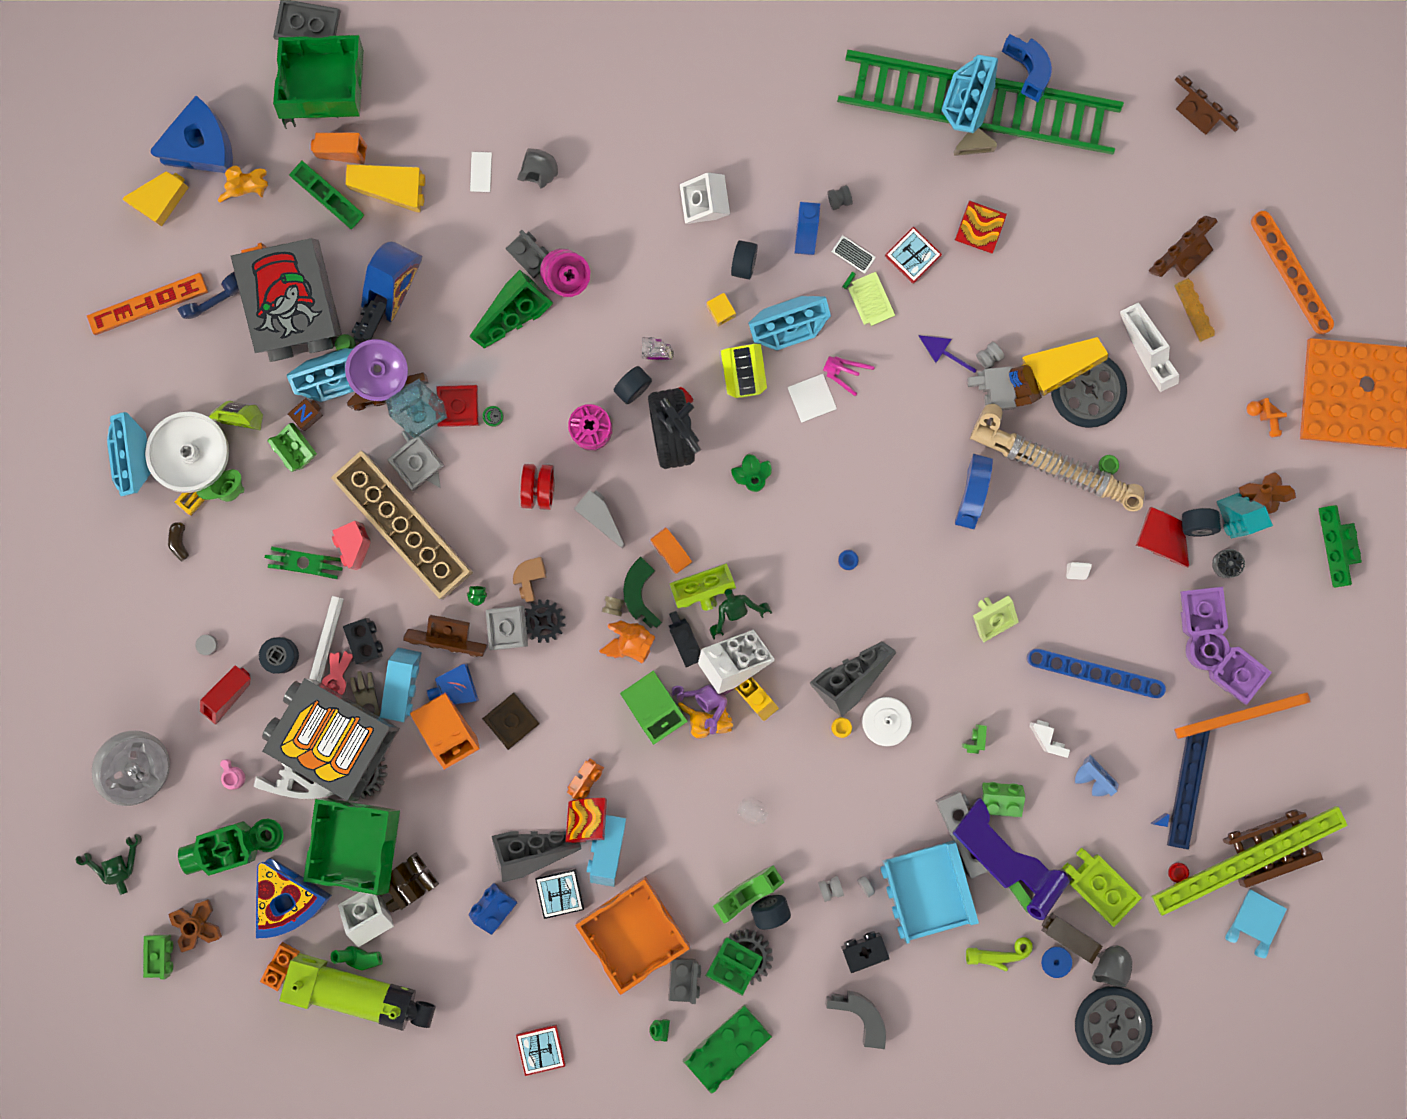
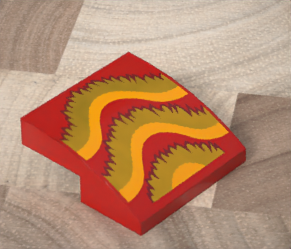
(980, 227)
(586, 820)

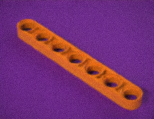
(1300, 279)
(1242, 715)

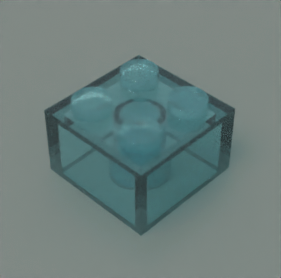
(416, 408)

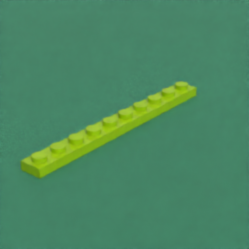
(1249, 860)

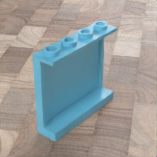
(929, 891)

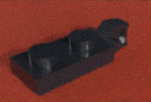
(684, 640)

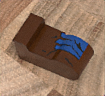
(1024, 385)

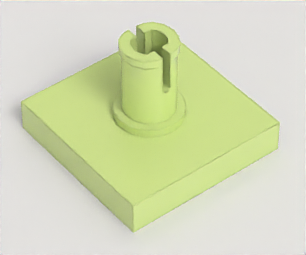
(995, 617)

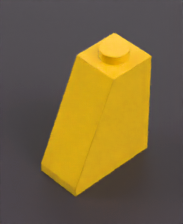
(158, 196)

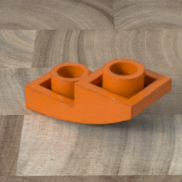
(671, 550)
(278, 967)

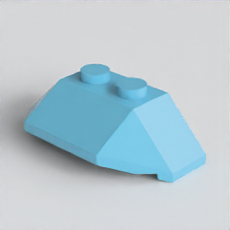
(970, 93)
(790, 322)
(322, 377)
(127, 454)

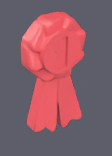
(337, 669)

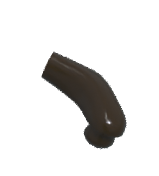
(175, 541)

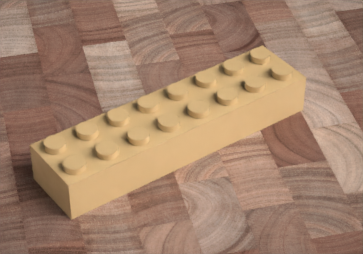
(402, 525)

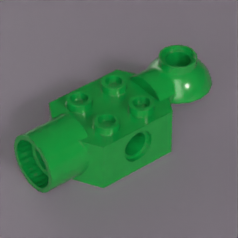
(229, 847)

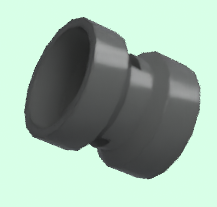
(839, 197)

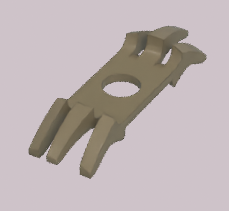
(365, 696)

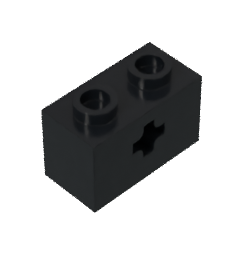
(876, 954)

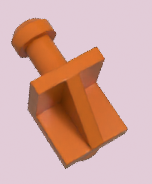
(1267, 412)

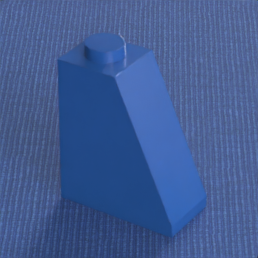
(807, 228)

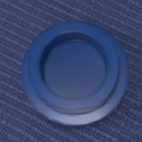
(848, 560)

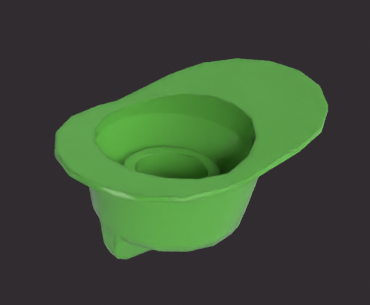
(226, 488)

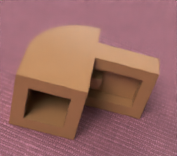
(525, 573)

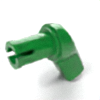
(357, 958)

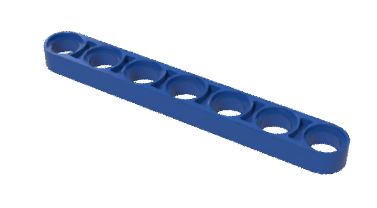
(1106, 673)

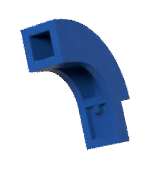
(1035, 60)
(975, 491)

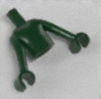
(735, 609)
(114, 869)

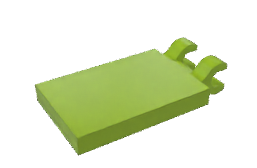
(1102, 887)

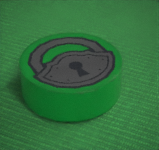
(493, 416)

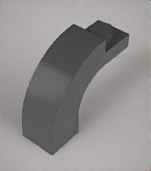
(874, 1028)

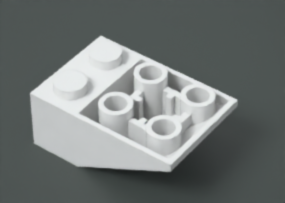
(734, 660)

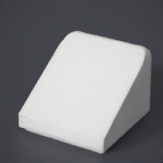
(1078, 570)

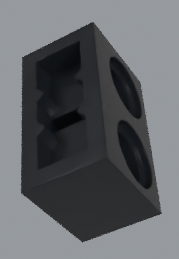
(358, 643)

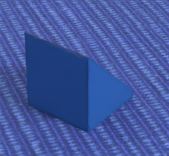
(1162, 820)

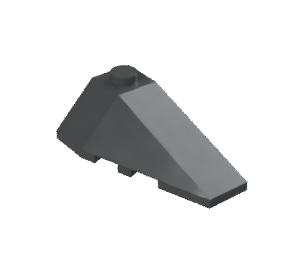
(847, 683)
(526, 853)

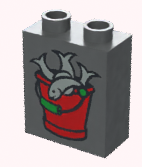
(287, 298)

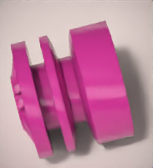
(588, 438)

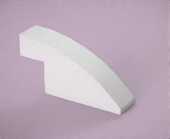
(1150, 347)

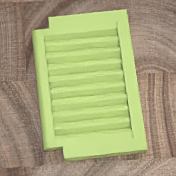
(871, 299)

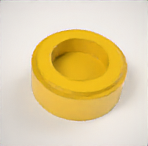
(841, 727)

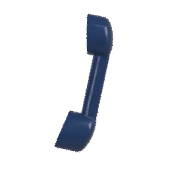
(193, 310)

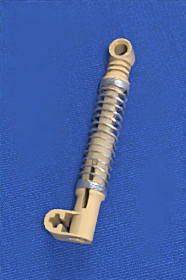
(1015, 447)

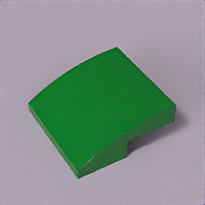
(734, 966)

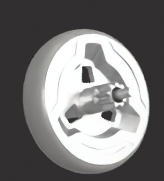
(141, 775)

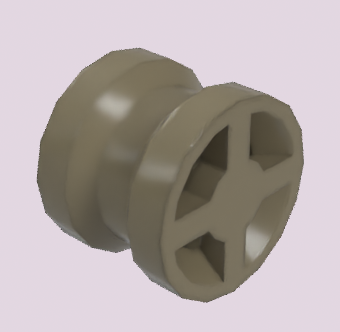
(613, 606)

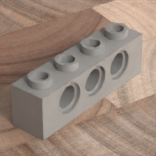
(947, 806)

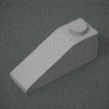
(596, 512)

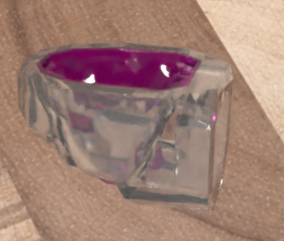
(656, 349)

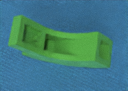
(747, 893)

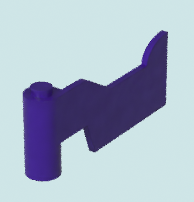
(1007, 864)

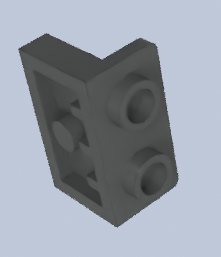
(527, 253)
(684, 980)

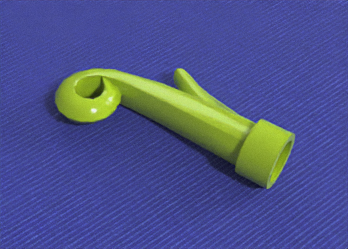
(995, 958)

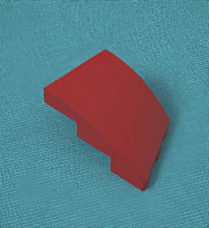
(1164, 537)

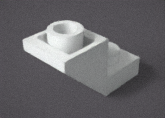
(1044, 735)

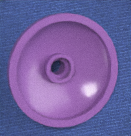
(373, 384)

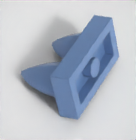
(1093, 770)

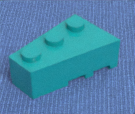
(1243, 516)

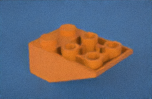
(445, 731)

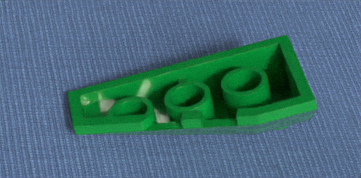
(514, 305)

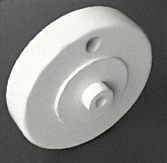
(886, 721)

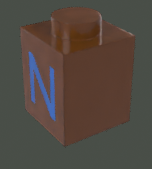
(306, 414)

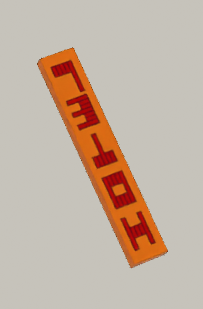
(147, 303)

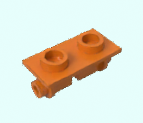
(591, 773)

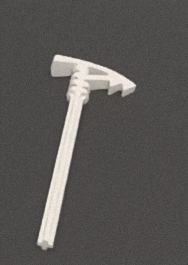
(284, 785)

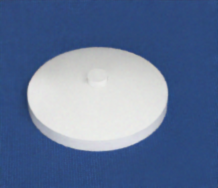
(187, 452)

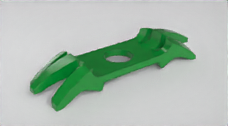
(315, 562)

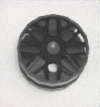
(1228, 563)

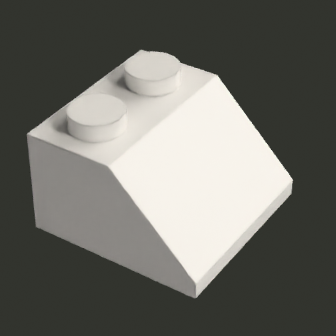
(704, 198)
(365, 917)

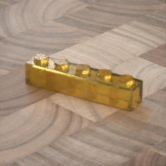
(1194, 310)

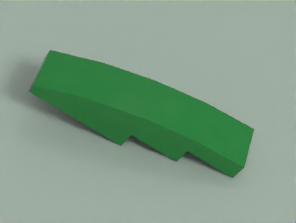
(326, 195)

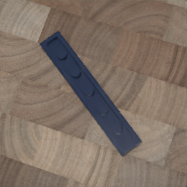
(1188, 790)

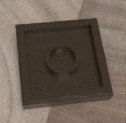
(511, 721)

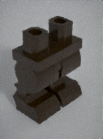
(406, 891)

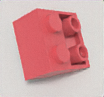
(353, 543)

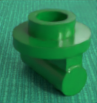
(659, 1030)

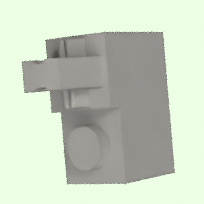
(997, 385)

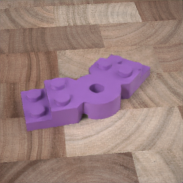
(1229, 667)

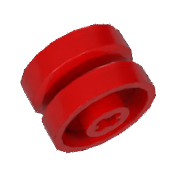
(537, 486)

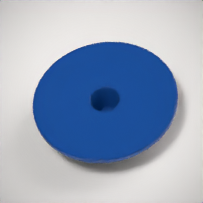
(1056, 962)

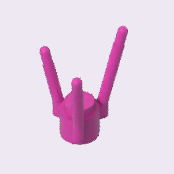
(835, 365)

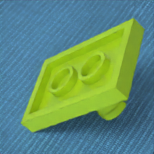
(702, 587)

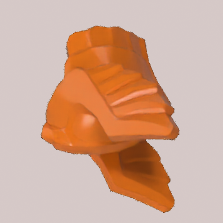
(632, 642)

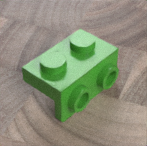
(292, 448)
(1003, 799)
(157, 956)

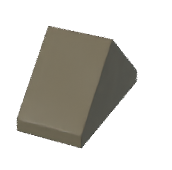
(975, 143)

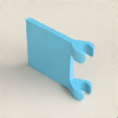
(1258, 919)

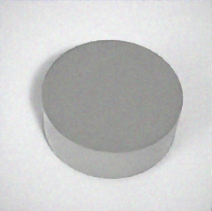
(206, 645)
(866, 886)

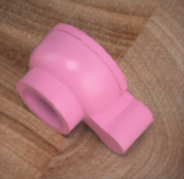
(232, 777)

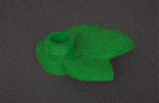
(751, 470)

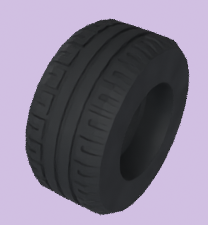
(670, 448)

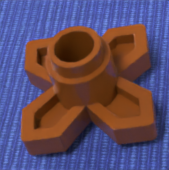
(1269, 493)
(198, 918)

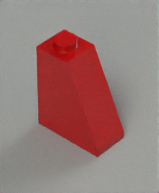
(224, 694)

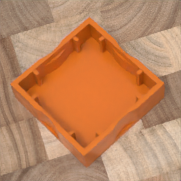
(632, 935)

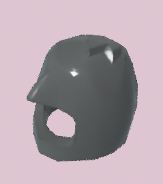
(538, 167)
(1114, 967)

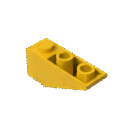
(757, 698)

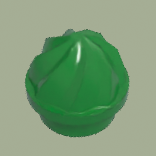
(476, 595)

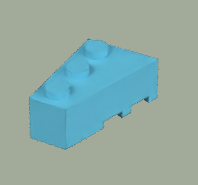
(400, 684)
(607, 852)

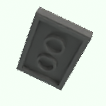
(305, 20)

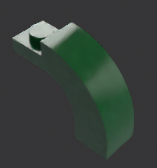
(632, 590)

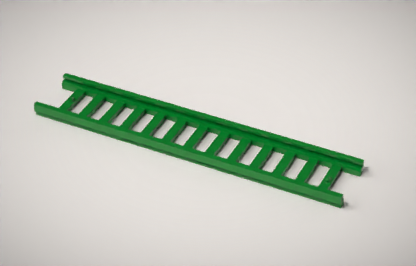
(1001, 85)

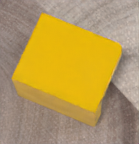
(721, 309)

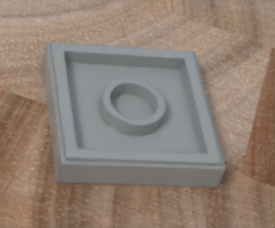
(415, 462)
(506, 628)

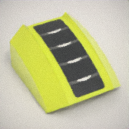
(744, 370)

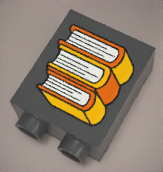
(328, 738)

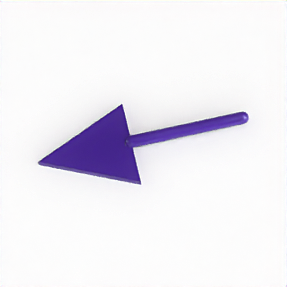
(936, 347)

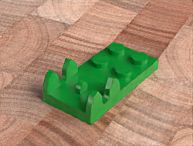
(727, 1048)

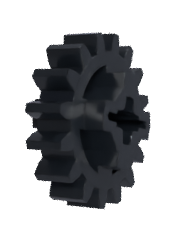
(549, 613)

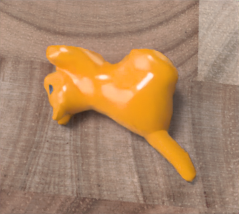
(241, 183)
(698, 719)

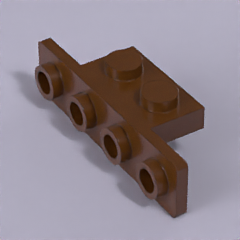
(1200, 110)
(1188, 251)
(447, 635)

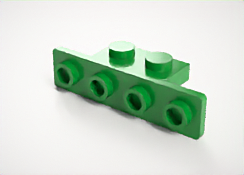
(1340, 545)

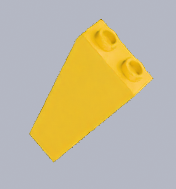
(388, 183)
(1062, 364)

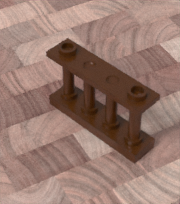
(1288, 862)

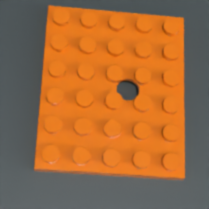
(1340, 409)

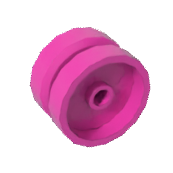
(576, 275)

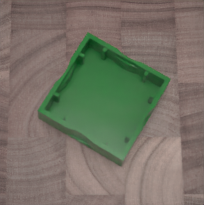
(318, 77)
(352, 846)

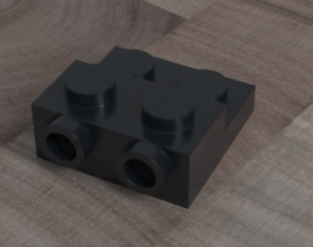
(371, 317)

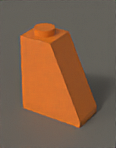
(340, 147)

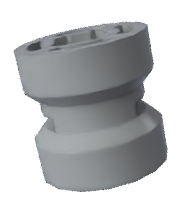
(990, 355)
(835, 888)

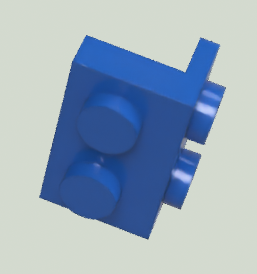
(492, 909)

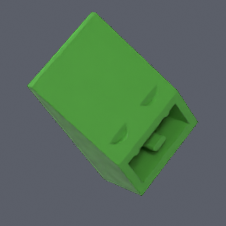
(653, 707)

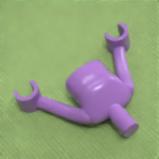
(707, 699)

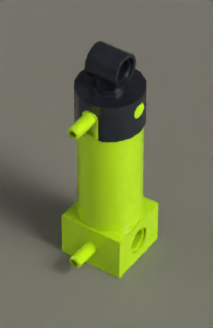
(390, 1005)

